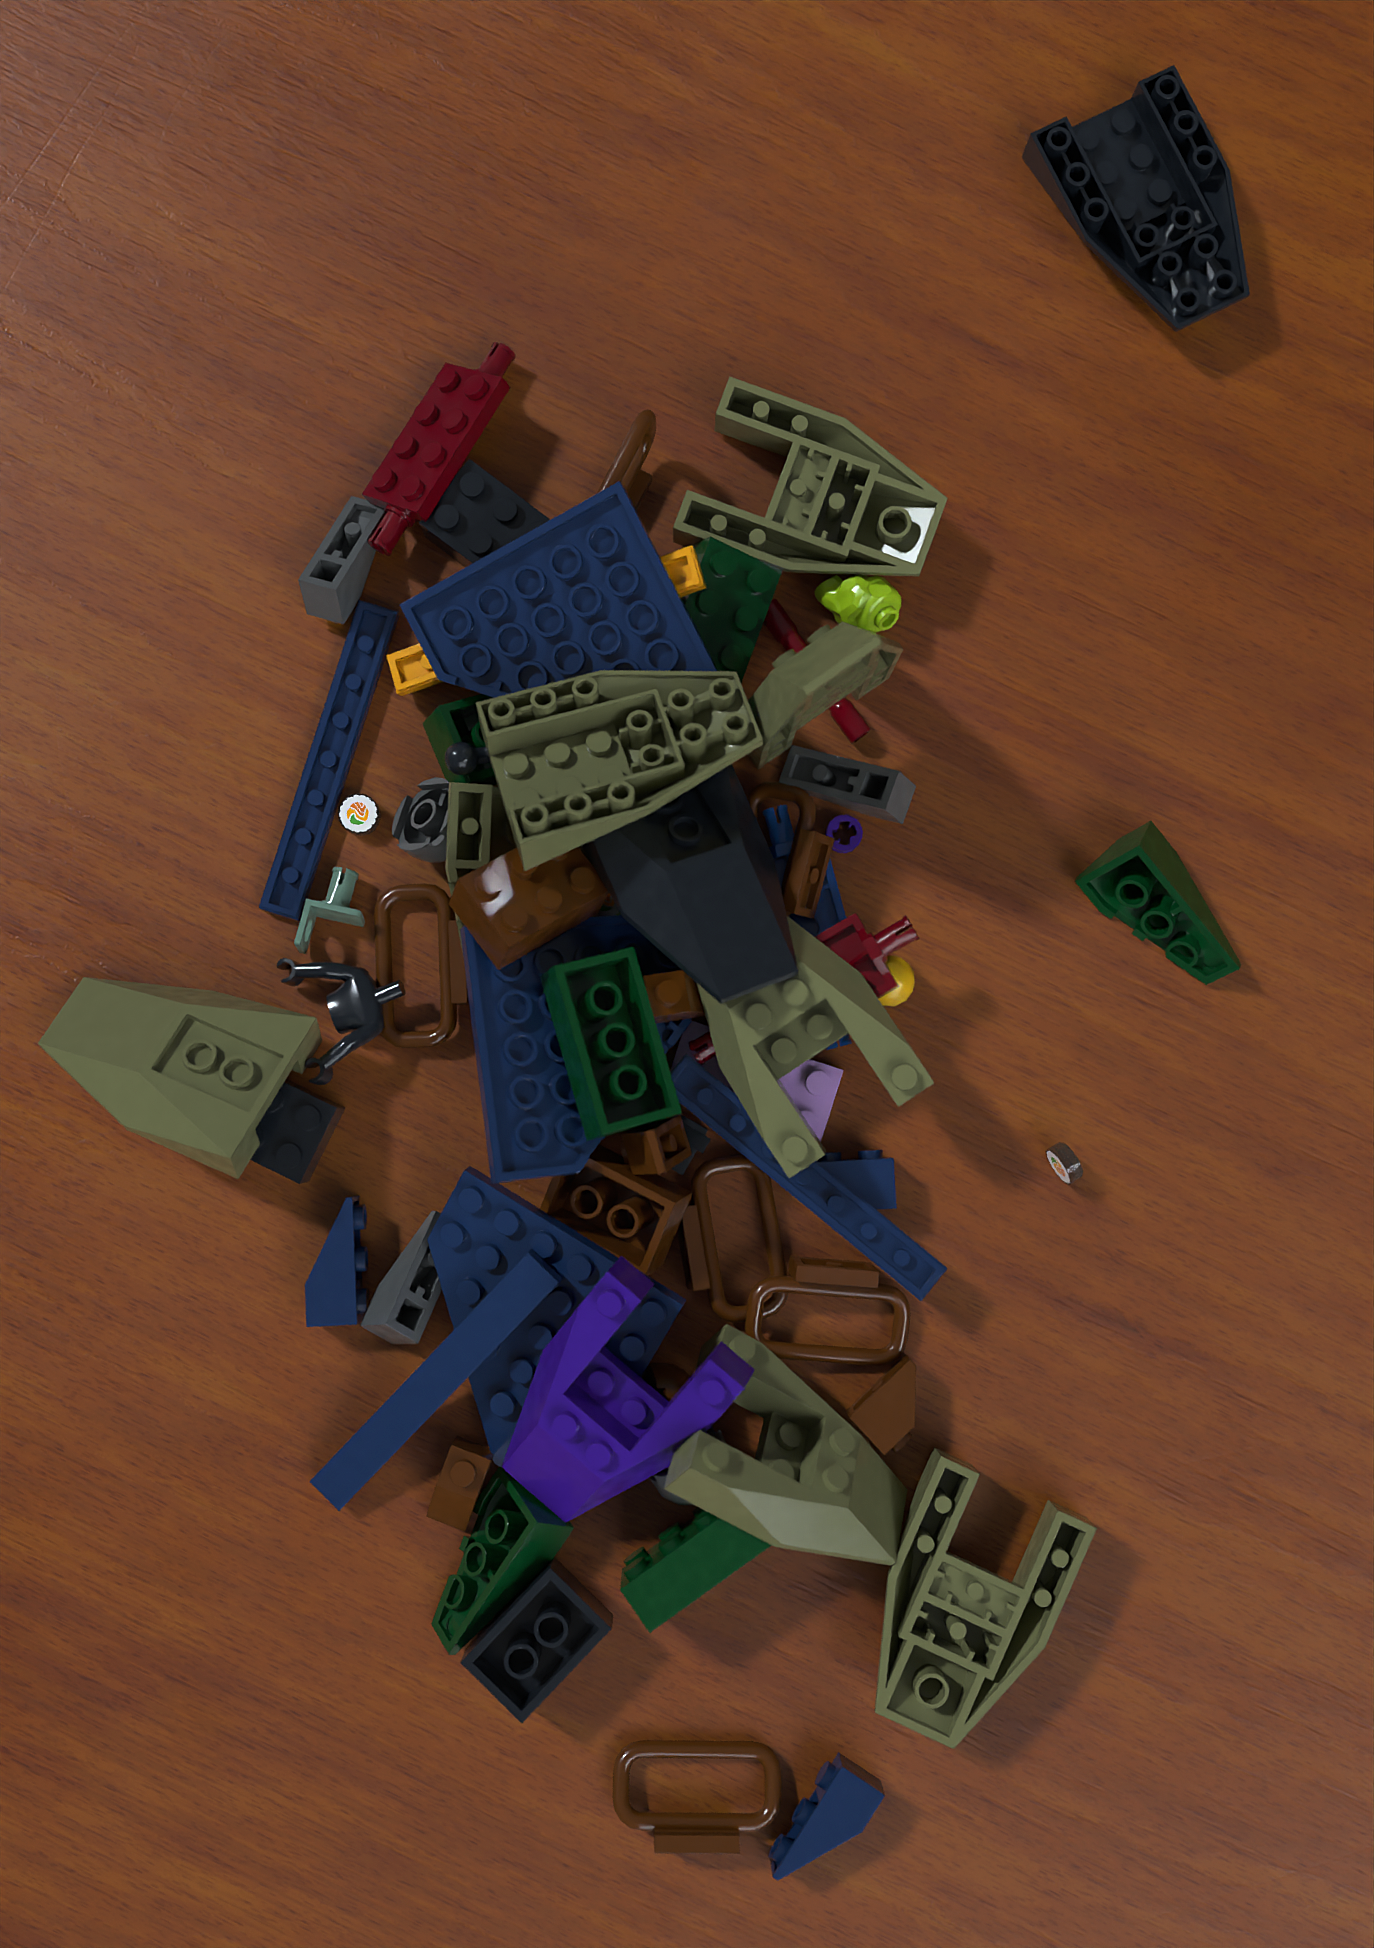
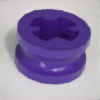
(853, 841)

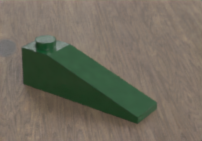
(1154, 894)
(505, 1552)

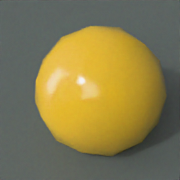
(905, 978)

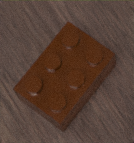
(521, 909)
(618, 1209)

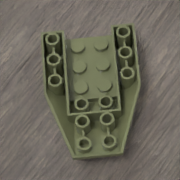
(609, 750)
(181, 1062)

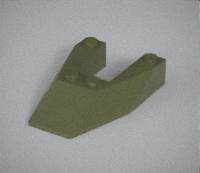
(837, 500)
(815, 679)
(789, 1023)
(812, 1473)
(955, 1628)

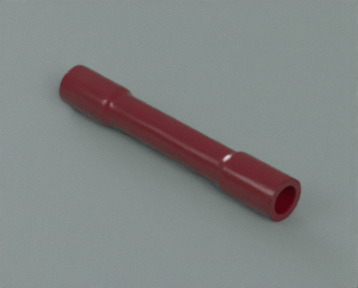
(786, 633)

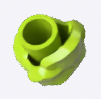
(861, 601)

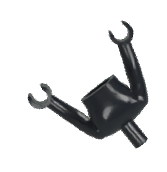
(352, 1007)

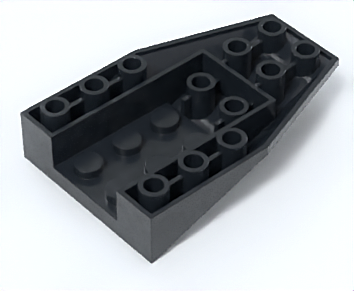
(1149, 198)
(702, 888)

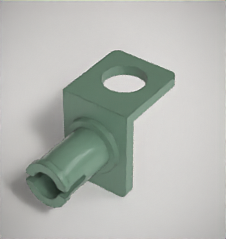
(333, 908)

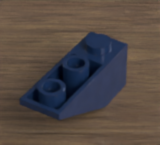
(868, 1176)
(335, 1284)
(832, 1815)

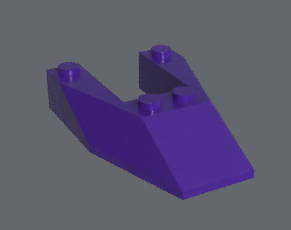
(595, 1422)

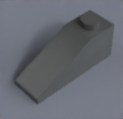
(341, 563)
(850, 783)
(406, 1292)

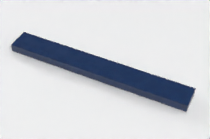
(329, 760)
(812, 1186)
(436, 1379)

